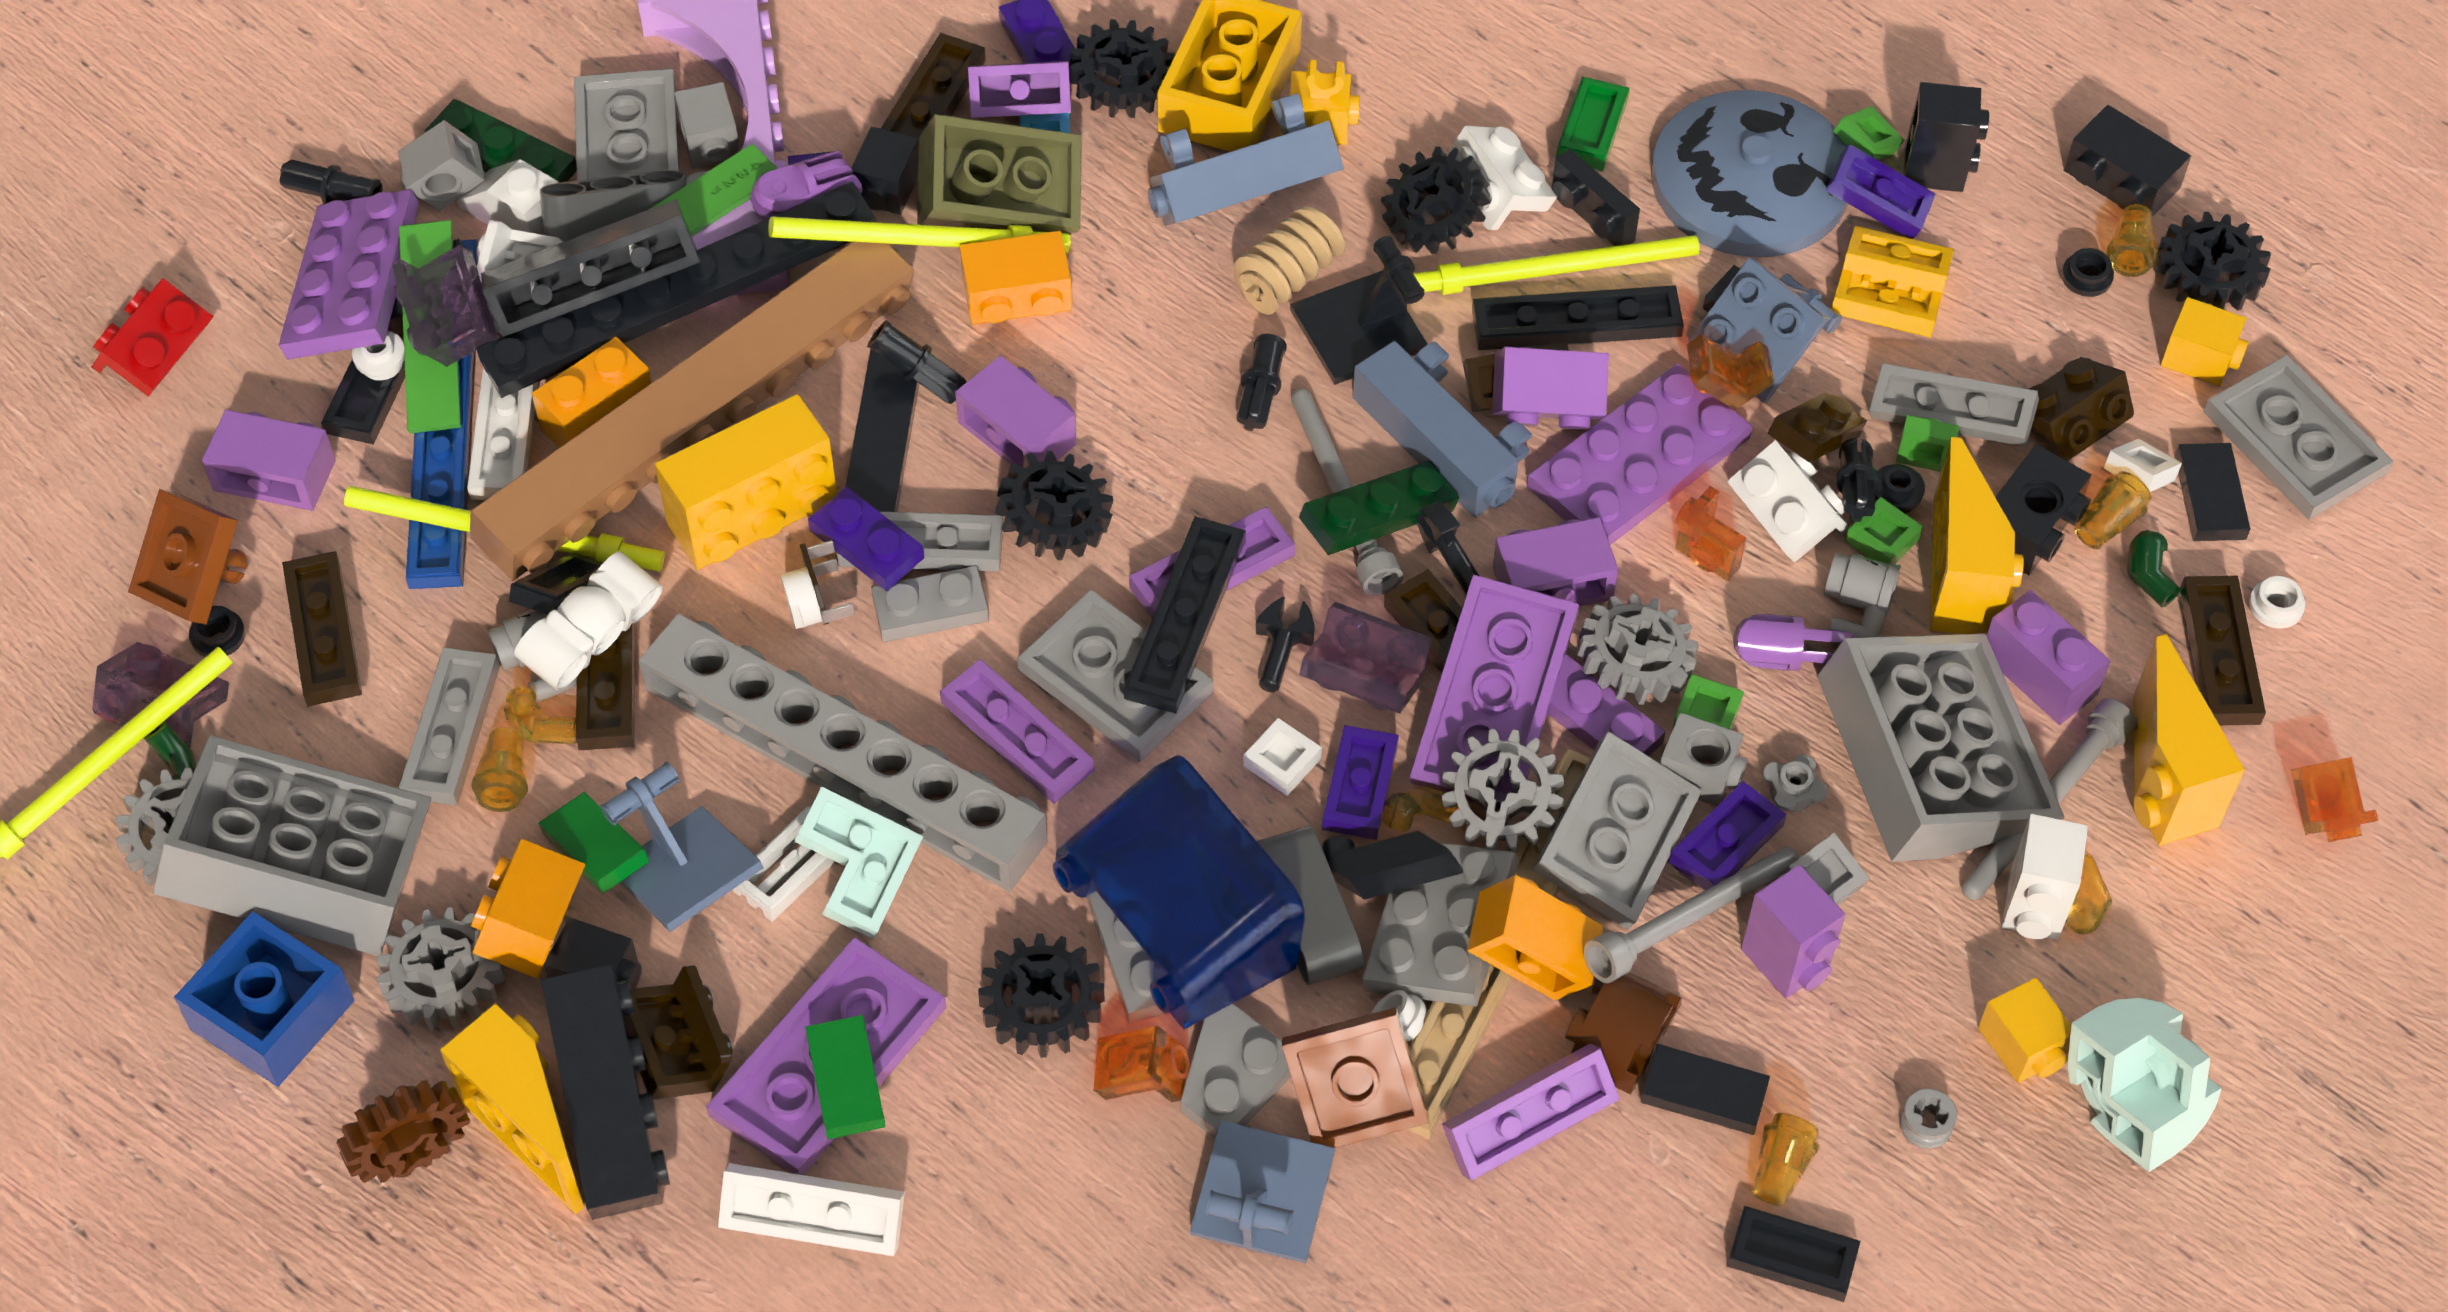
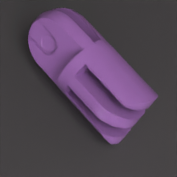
(799, 183)
(1778, 641)

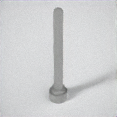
(1376, 568)
(2108, 726)
(1614, 953)

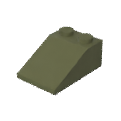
(998, 176)

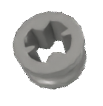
(1912, 1120)

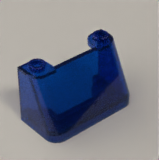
(1188, 891)

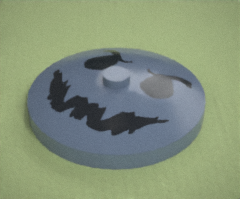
(1749, 173)

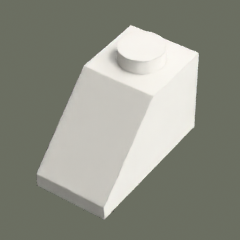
(509, 196)

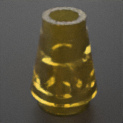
(2134, 242)
(2113, 509)
(501, 773)
(1784, 1156)

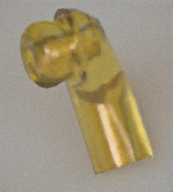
(533, 723)
(1416, 801)
(2091, 900)

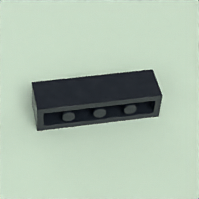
(589, 268)
(603, 1092)

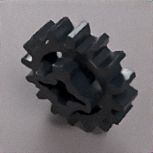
(1119, 67)
(1436, 200)
(2238, 266)
(1051, 501)
(1041, 995)

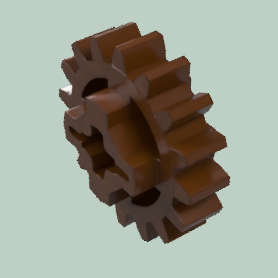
(403, 1131)

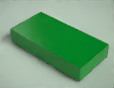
(1594, 121)
(587, 836)
(845, 1077)

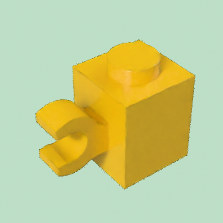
(1327, 98)

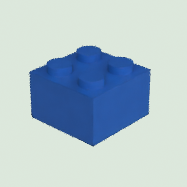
(265, 998)

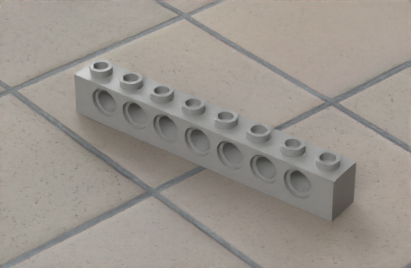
(996, 852)

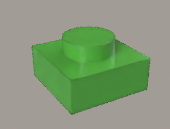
(1869, 133)
(1925, 442)
(1885, 534)
(1710, 702)

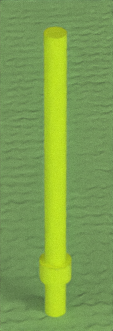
(893, 232)
(1451, 277)
(455, 518)
(110, 751)

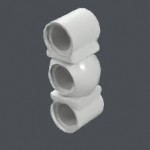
(588, 621)

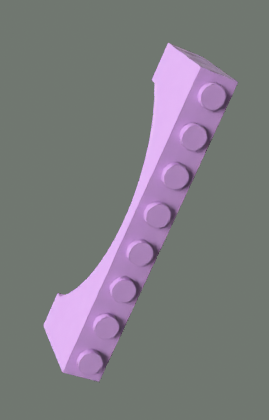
(731, 41)

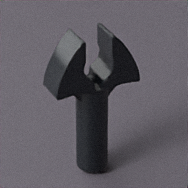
(1438, 532)
(1282, 640)

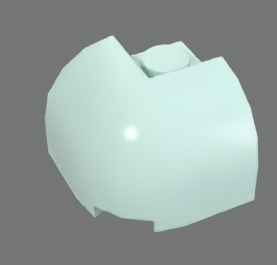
(2142, 1078)

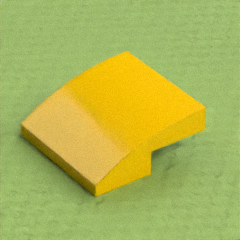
(1892, 281)

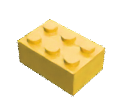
(1229, 72)
(747, 481)

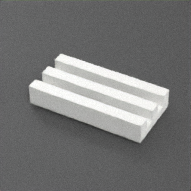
(796, 884)

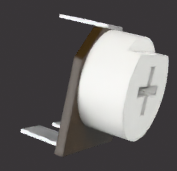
(804, 592)

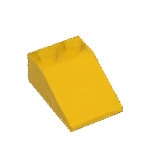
(1971, 549)
(2180, 753)
(507, 1091)

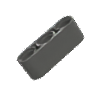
(590, 204)
(1328, 936)

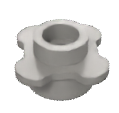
(1791, 796)

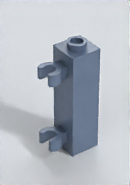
(1246, 172)
(1435, 427)

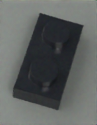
(1595, 199)

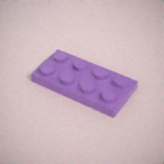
(347, 275)
(1640, 455)
(1495, 677)
(775, 1093)

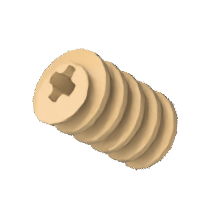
(1287, 258)

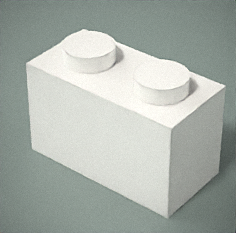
(2044, 877)

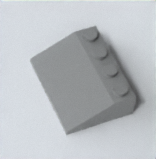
(1935, 742)
(292, 845)

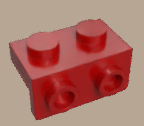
(153, 337)

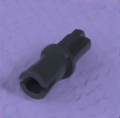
(328, 182)
(916, 362)
(1261, 381)
(1857, 479)

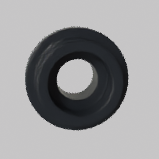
(2088, 272)
(1902, 498)
(219, 621)

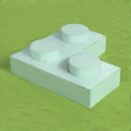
(873, 854)

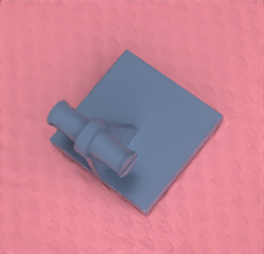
(1768, 311)
(688, 862)
(1262, 1191)

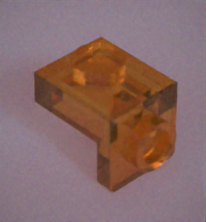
(1726, 375)
(1707, 540)
(2331, 799)
(1141, 1063)

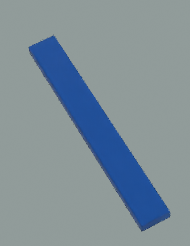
(442, 477)

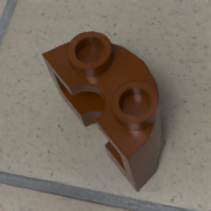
(1625, 1024)

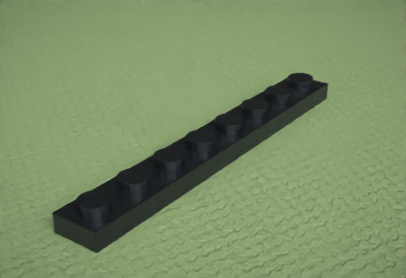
(723, 270)

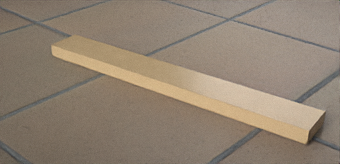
(1455, 1030)

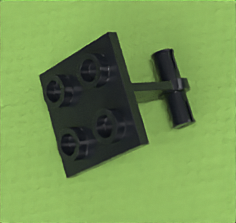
(1363, 315)

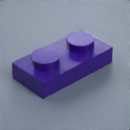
(1035, 31)
(1880, 192)
(866, 538)
(1360, 782)
(1727, 837)

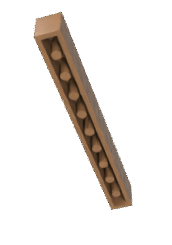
(688, 404)

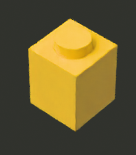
(2205, 342)
(2027, 1031)

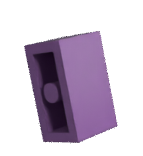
(1019, 89)
(1550, 385)
(1015, 414)
(269, 459)
(1559, 561)
(2046, 657)
(1793, 932)

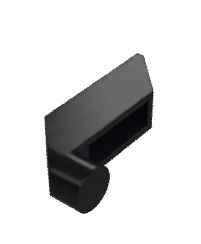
(1389, 863)

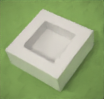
(2144, 462)
(1282, 756)

